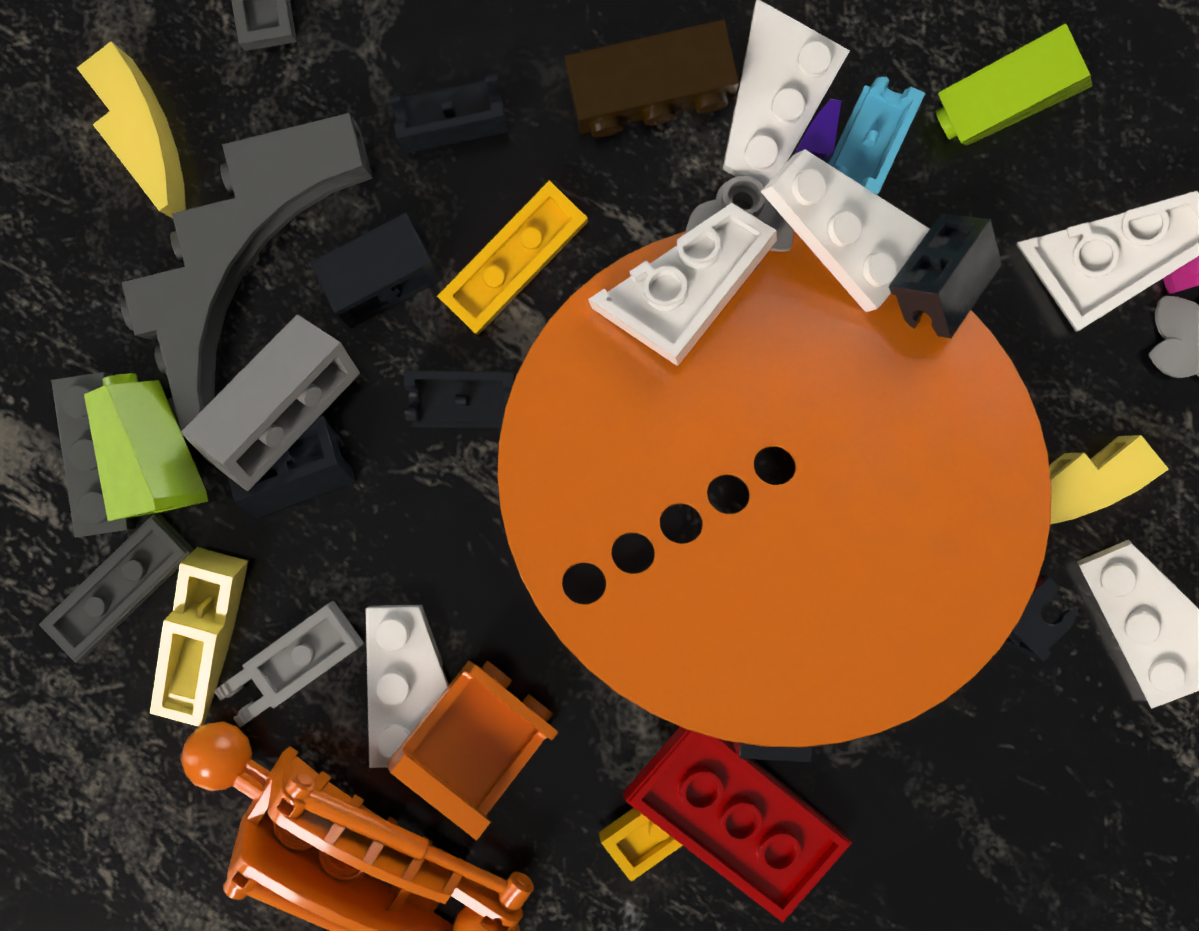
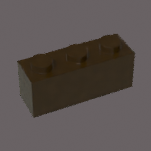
(652, 78)

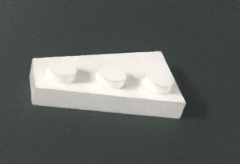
(778, 92)
(845, 226)
(1116, 257)
(688, 286)
(1149, 620)
(402, 676)

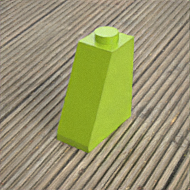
(1014, 87)
(140, 449)

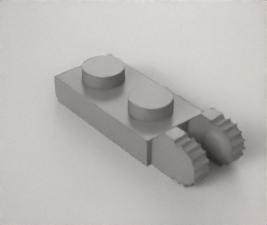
(294, 660)

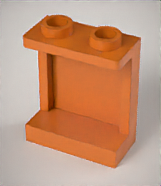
(471, 746)

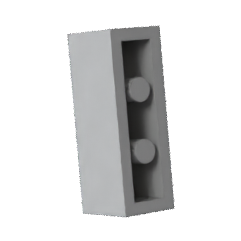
(271, 402)

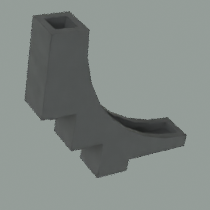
(217, 242)

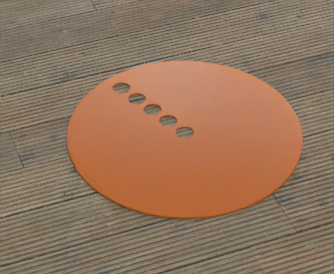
(826, 597)

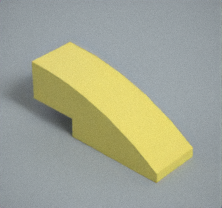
(136, 127)
(1095, 483)
(197, 635)

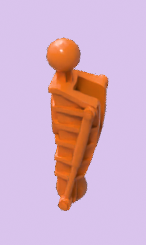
(315, 848)

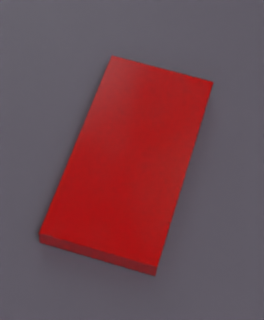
(737, 819)

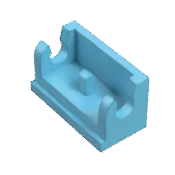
(875, 133)

